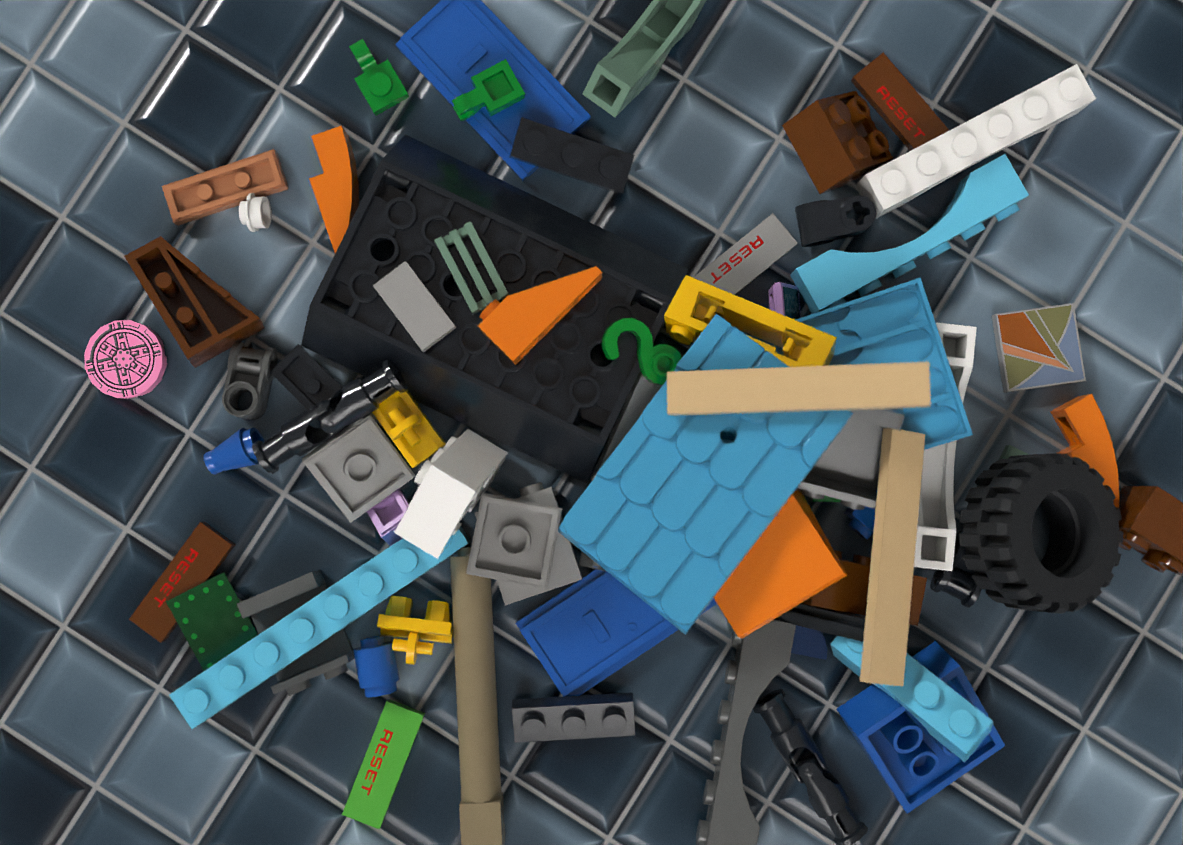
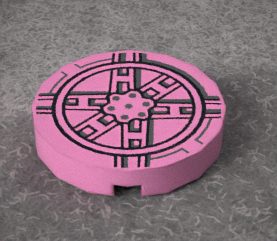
(125, 359)

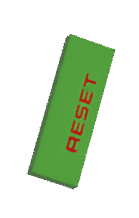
(383, 764)

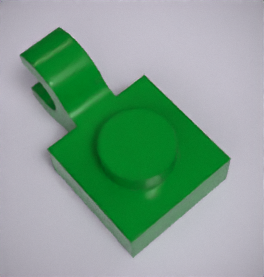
(378, 82)
(494, 88)

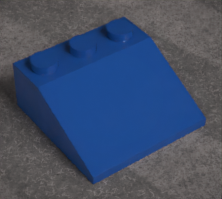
(901, 747)

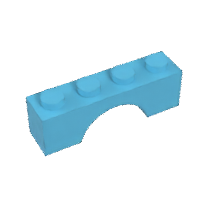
(929, 699)

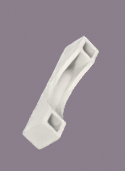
(976, 140)
(936, 508)

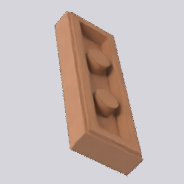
(224, 187)

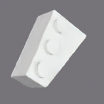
(448, 490)

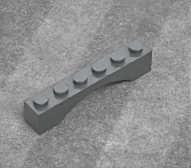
(755, 665)

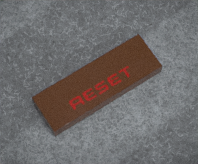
(898, 103)
(191, 566)

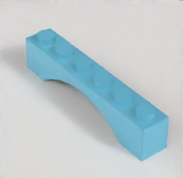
(978, 197)

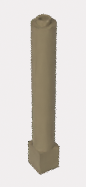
(477, 711)

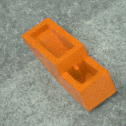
(338, 186)
(1088, 438)

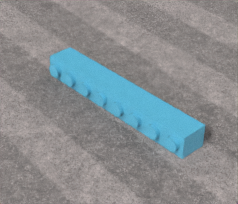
(307, 628)

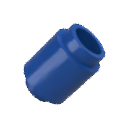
(376, 666)

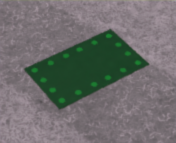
(211, 620)

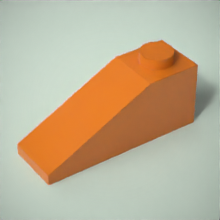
(530, 314)

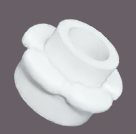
(255, 212)

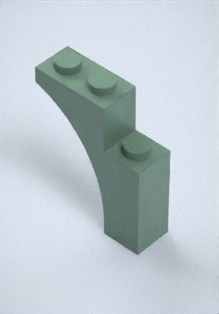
(640, 53)

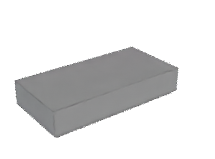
(414, 306)

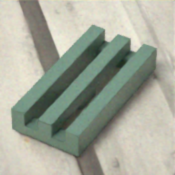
(455, 237)

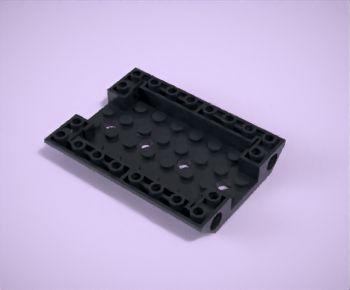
(555, 397)

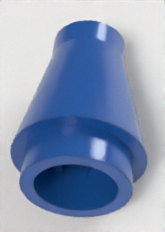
(234, 452)

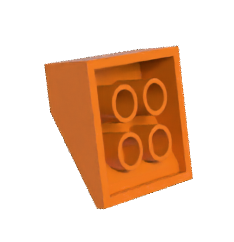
(780, 570)

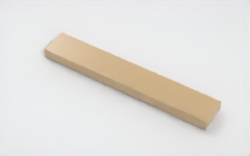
(799, 389)
(892, 558)

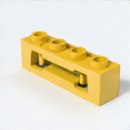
(699, 302)

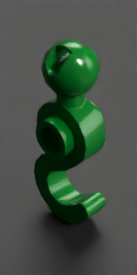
(652, 359)

